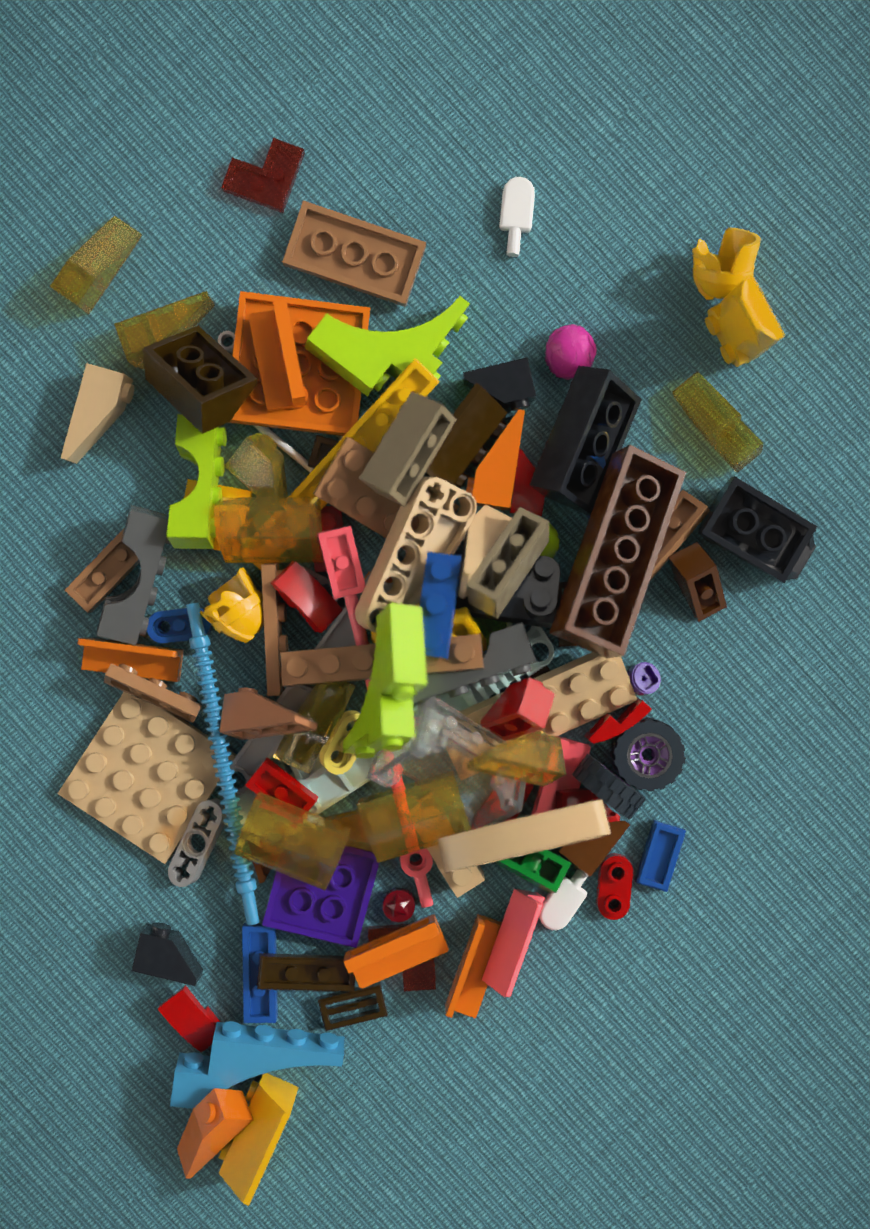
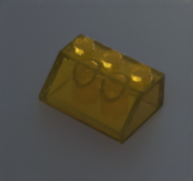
(269, 529)
(413, 816)
(292, 841)

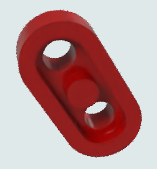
(614, 887)

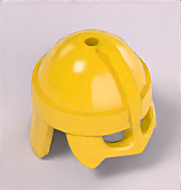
(721, 272)
(236, 608)

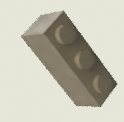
(408, 448)
(508, 562)

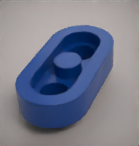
(179, 626)

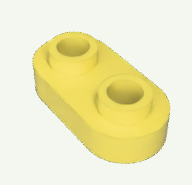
(344, 760)

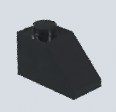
(506, 382)
(166, 955)

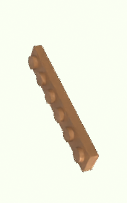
(356, 662)

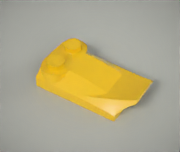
(744, 323)

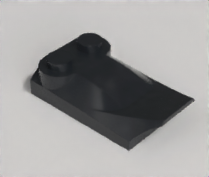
(759, 530)
(534, 599)

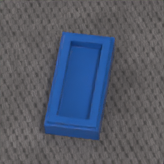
(660, 855)

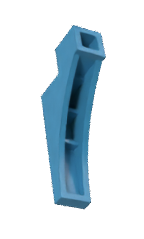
(246, 1052)

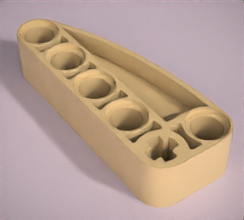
(437, 532)
(524, 836)

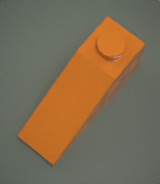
(497, 471)
(211, 1127)

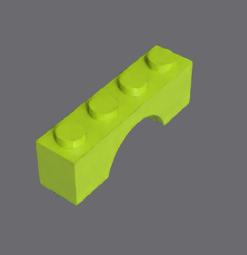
(192, 519)

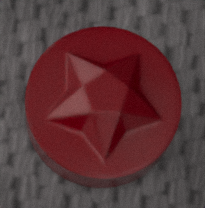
(399, 905)

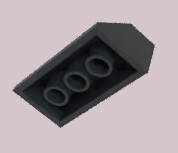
(589, 424)

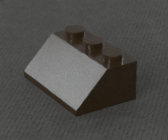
(198, 377)
(476, 422)

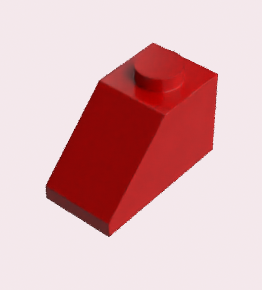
(519, 710)

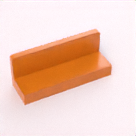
(277, 357)
(147, 660)
(396, 951)
(468, 988)

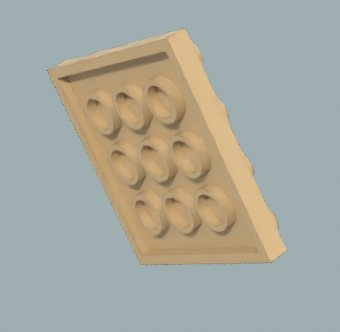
(144, 775)

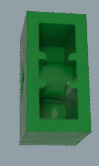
(539, 868)

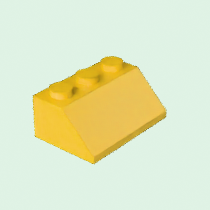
(252, 1148)

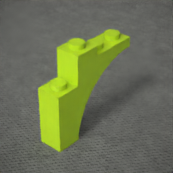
(367, 355)
(396, 678)

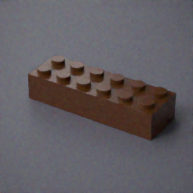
(618, 552)

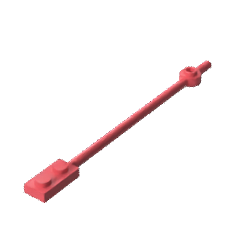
(346, 582)

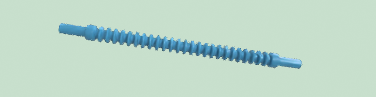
(199, 641)

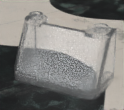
(445, 743)

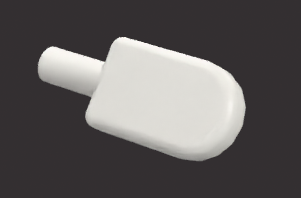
(516, 212)
(561, 906)

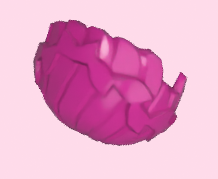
(568, 349)

